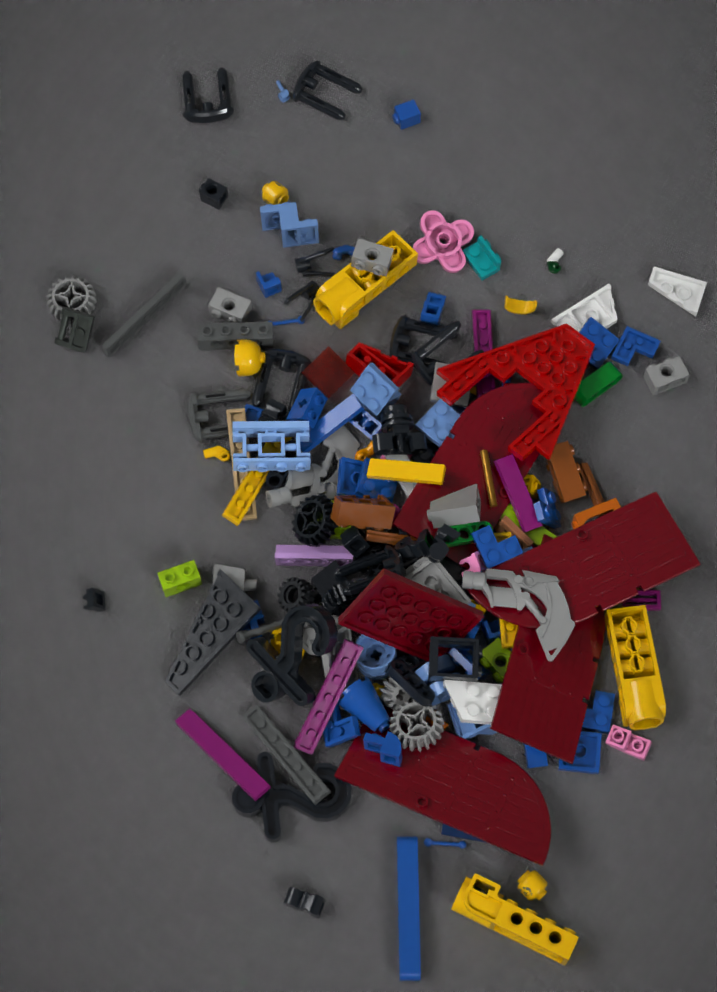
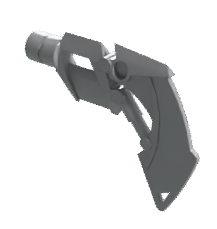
(340, 444)
(556, 624)

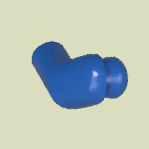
(341, 250)

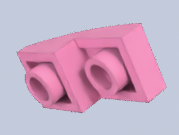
(628, 743)

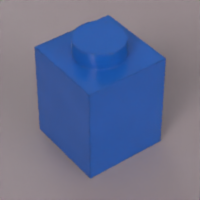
(406, 114)

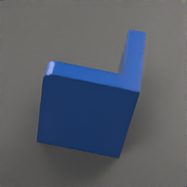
(268, 284)
(491, 630)

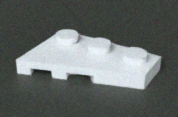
(678, 288)

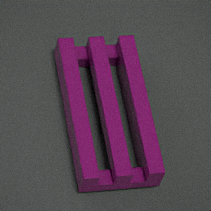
(657, 593)

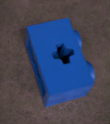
(308, 406)
(367, 423)

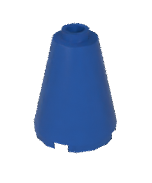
(363, 701)

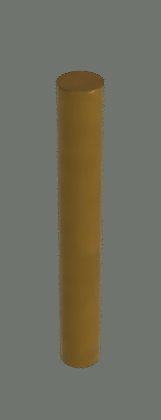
(488, 478)

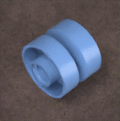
(445, 665)

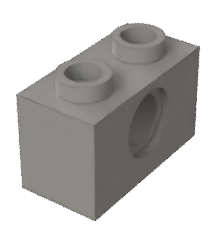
(365, 250)
(223, 299)
(658, 382)

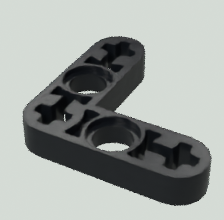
(403, 672)

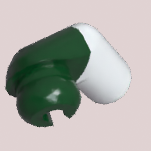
(552, 261)

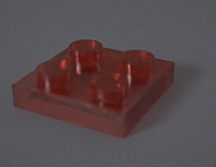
(328, 372)

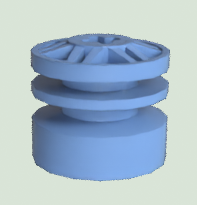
(366, 663)

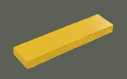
(406, 471)

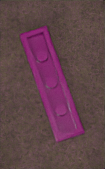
(517, 493)

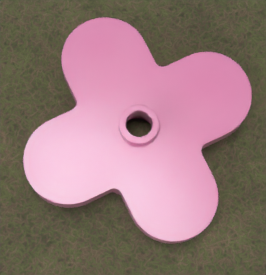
(453, 234)

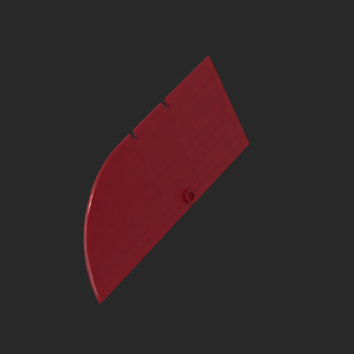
(485, 424)
(602, 561)
(543, 698)
(460, 788)

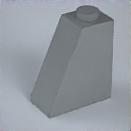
(456, 508)

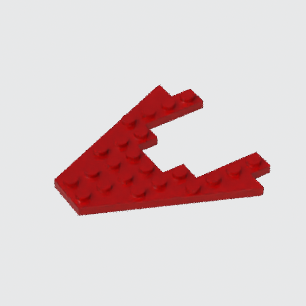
(549, 360)

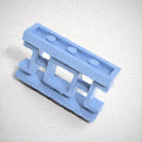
(271, 432)

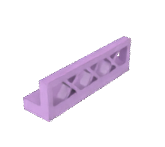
(311, 556)

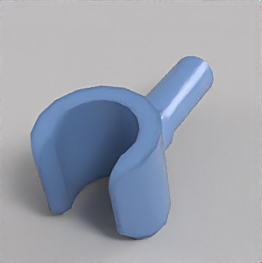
(284, 93)

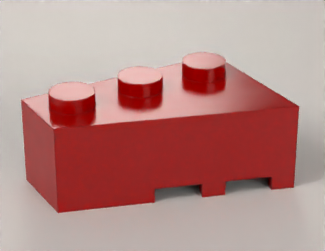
(394, 369)

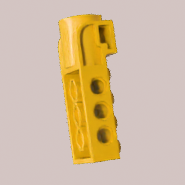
(351, 289)
(635, 667)
(497, 913)

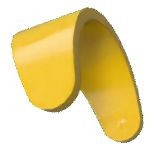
(519, 306)

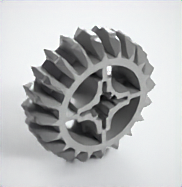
(65, 290)
(420, 727)

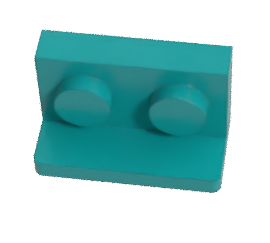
(482, 258)

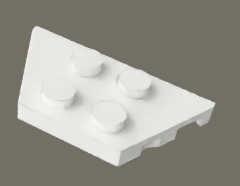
(597, 305)
(473, 700)

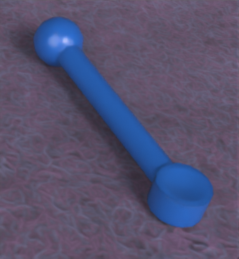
(288, 321)
(428, 842)

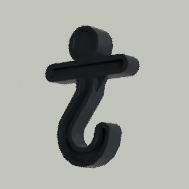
(281, 668)
(286, 795)

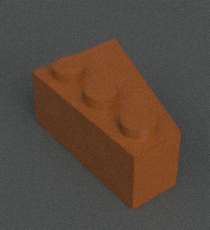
(566, 473)
(363, 512)

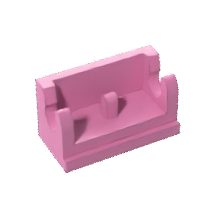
(475, 562)

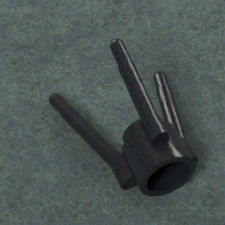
(304, 264)
(309, 292)

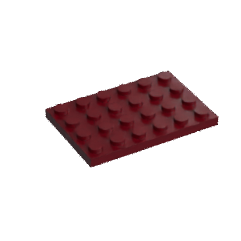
(408, 615)

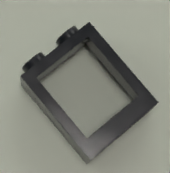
(450, 642)

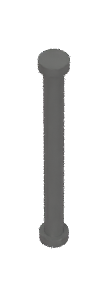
(242, 636)

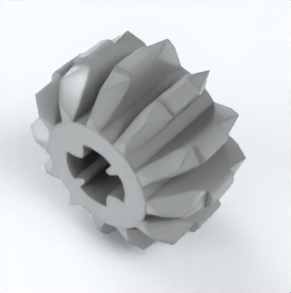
(393, 694)

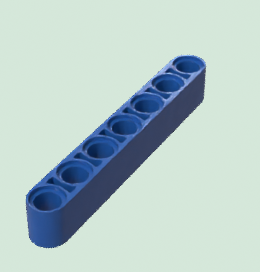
(408, 908)

